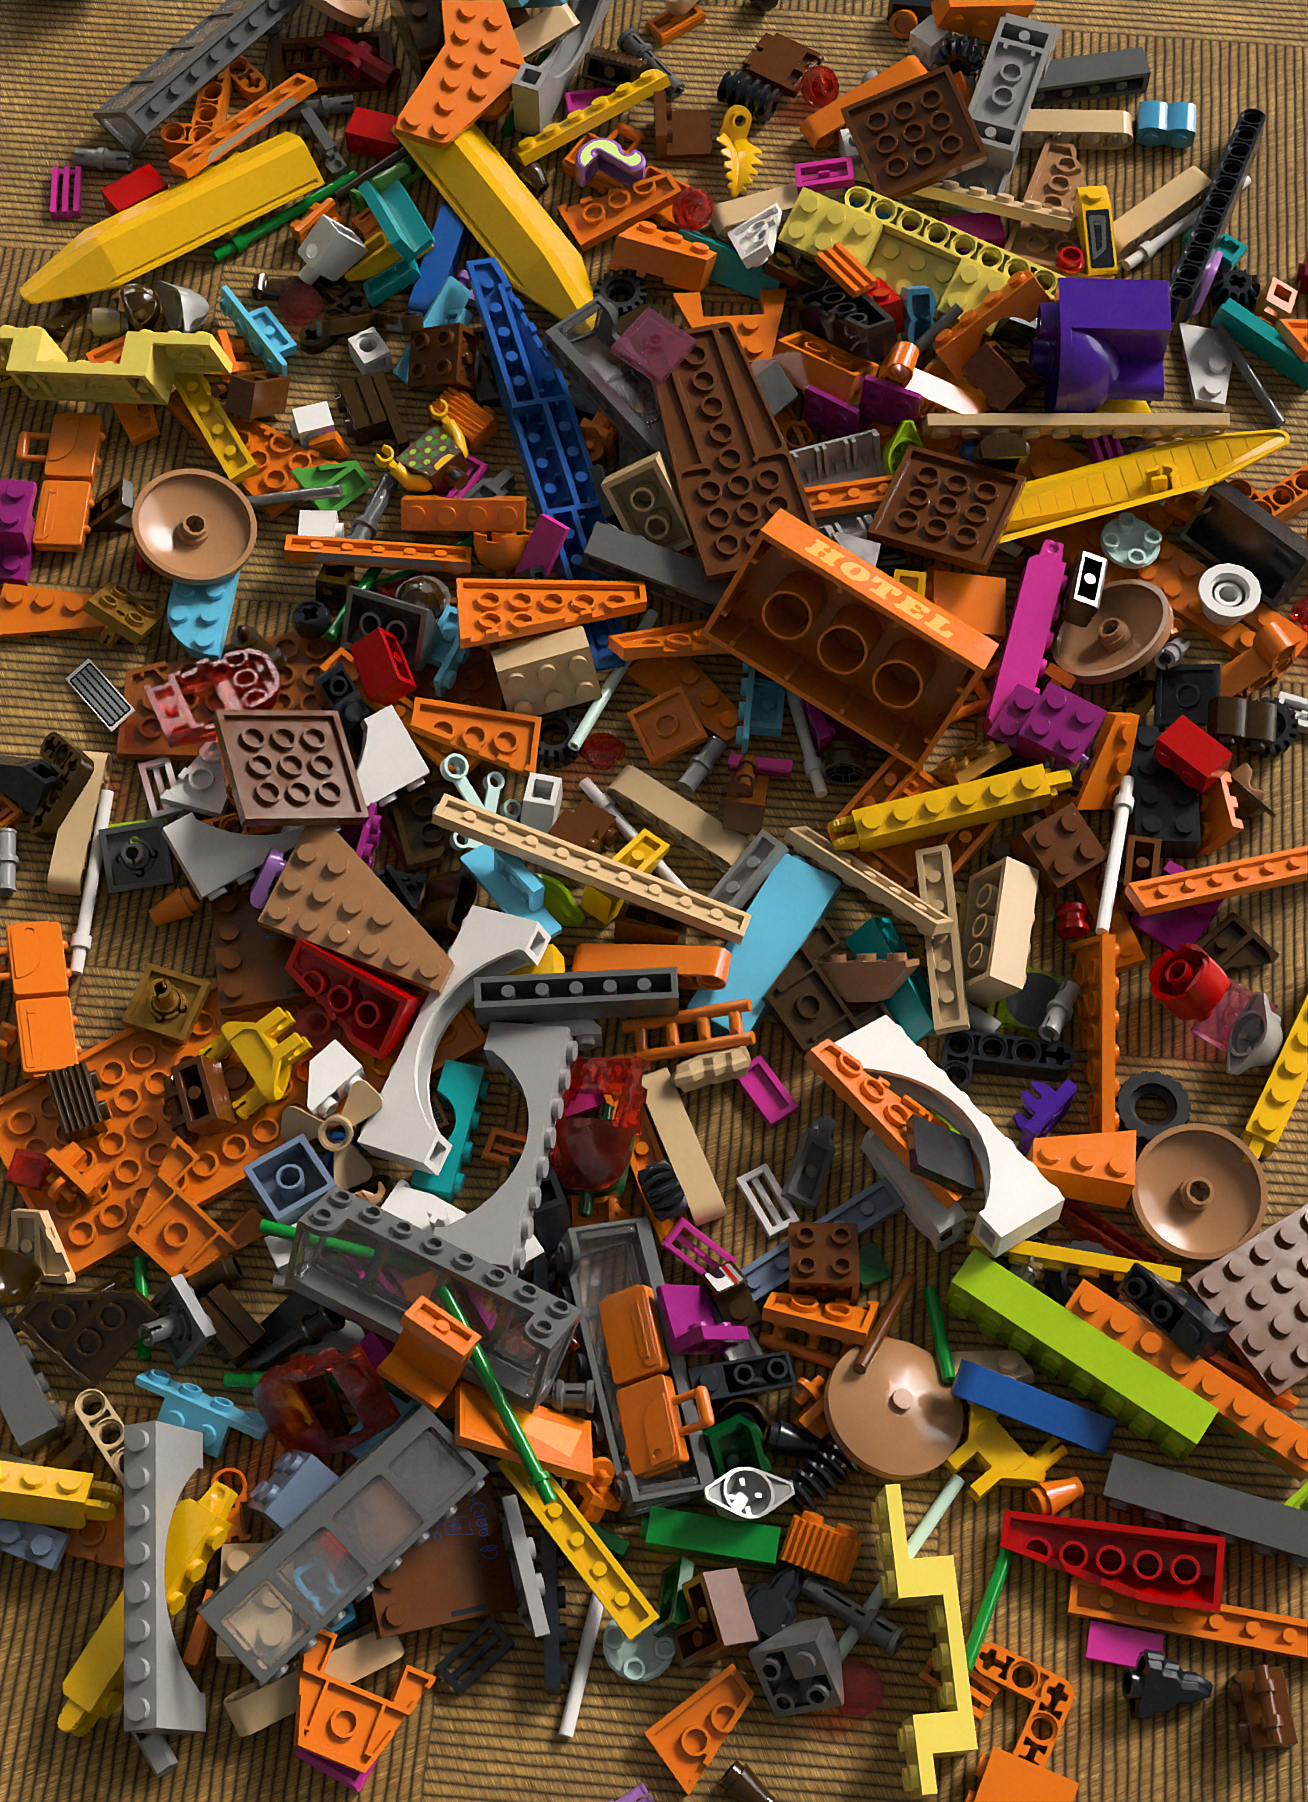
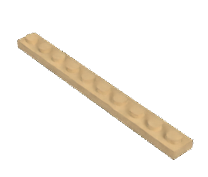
(1067, 424)
(591, 868)

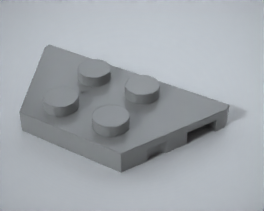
(527, 1584)

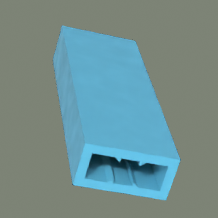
(781, 919)

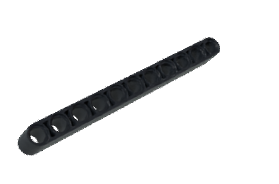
(1215, 214)

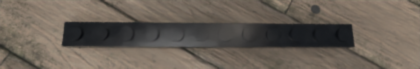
(552, 1558)

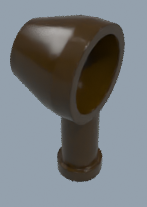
(534, 179)

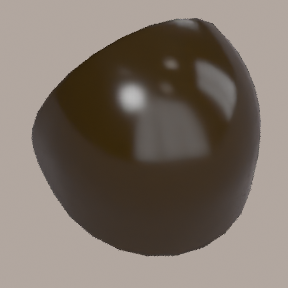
(18, 1277)

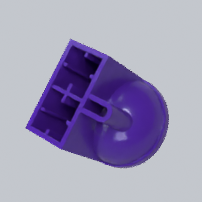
(1102, 343)

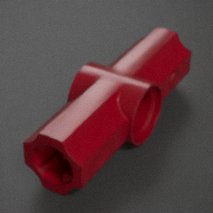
(359, 60)

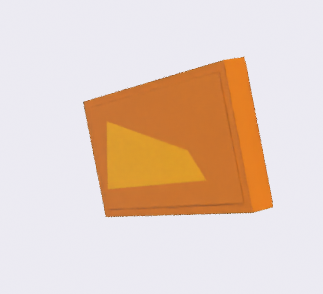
(557, 1438)

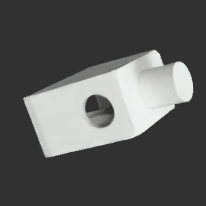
(329, 251)

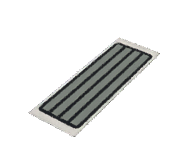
(100, 694)

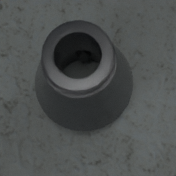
(790, 1440)

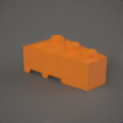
(977, 17)
(664, 255)
(1089, 1166)

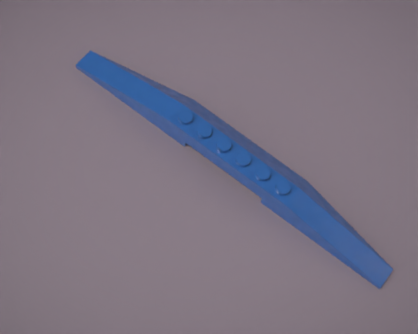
(543, 434)

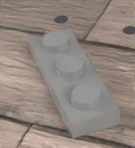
(749, 870)

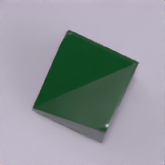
(872, 1267)

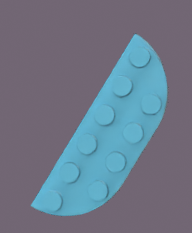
(202, 616)

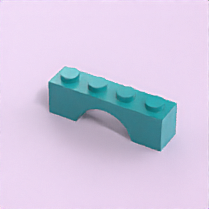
(461, 1091)

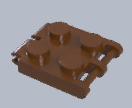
(781, 63)

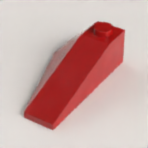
(362, 1002)

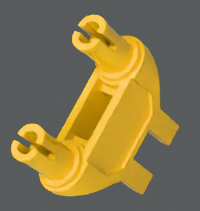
(262, 1056)
(1000, 1455)

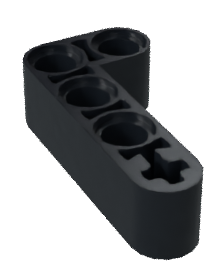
(1007, 1062)

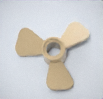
(349, 1164)

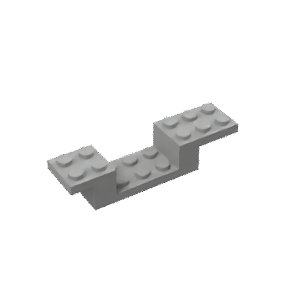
(1004, 98)

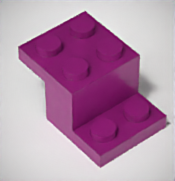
(16, 530)
(1047, 725)

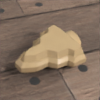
(711, 1068)

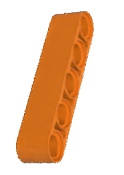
(824, 126)
(696, 965)

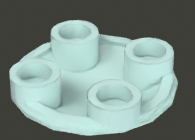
(1130, 541)
(640, 1659)

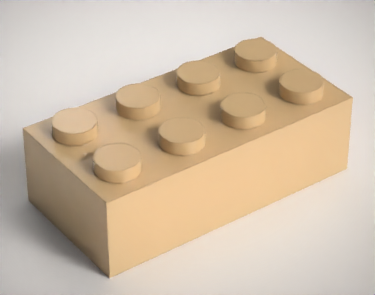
(998, 930)

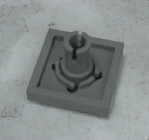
(122, 876)
(182, 1326)

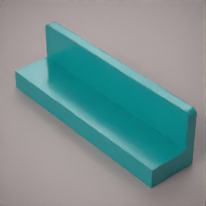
(398, 219)
(730, 269)
(1262, 341)
(912, 1002)

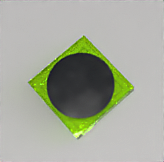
(1027, 1008)

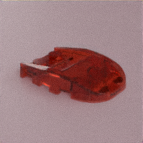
(242, 680)
(593, 1151)
(292, 1417)

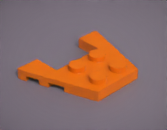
(755, 332)
(176, 1229)
(344, 1720)

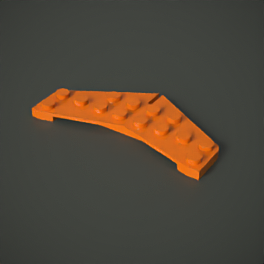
(466, 75)

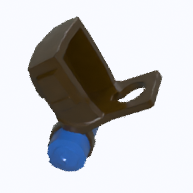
(998, 451)

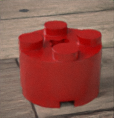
(1188, 982)

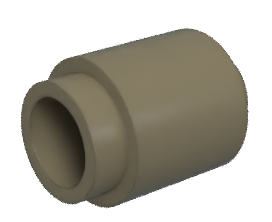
(108, 323)

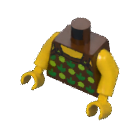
(433, 460)

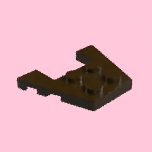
(806, 1000)

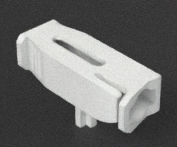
(920, 1205)
(420, 1208)

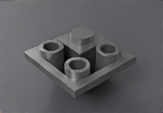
(800, 1668)

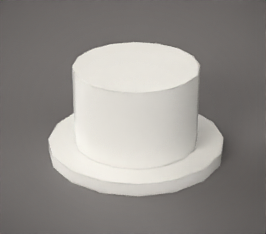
(1228, 593)

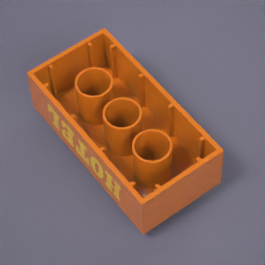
(849, 638)

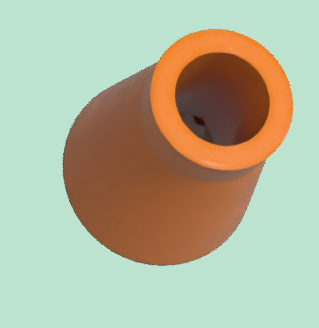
(175, 906)
(1053, 1496)

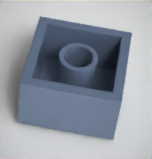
(288, 1180)
(290, 1489)

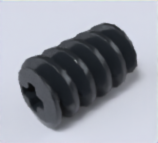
(741, 92)
(820, 1475)

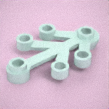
(470, 796)

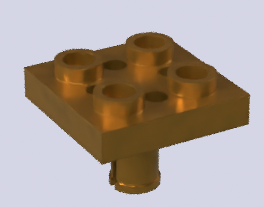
(121, 615)
(971, 763)
(161, 995)

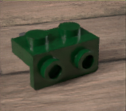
(735, 1445)

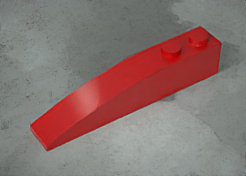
(1128, 1559)

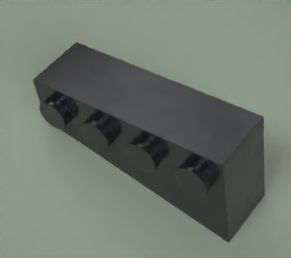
(847, 322)

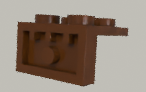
(680, 131)
(444, 357)
(824, 1261)

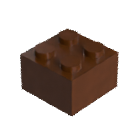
(1059, 848)

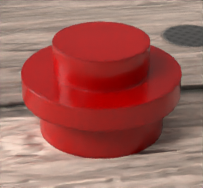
(1070, 260)

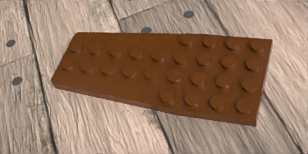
(725, 451)

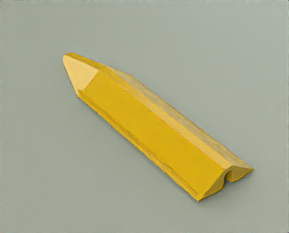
(178, 220)
(506, 220)
(1137, 479)

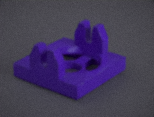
(1044, 1112)

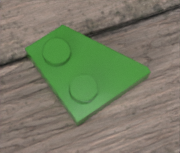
(348, 474)

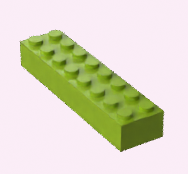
(1079, 1356)

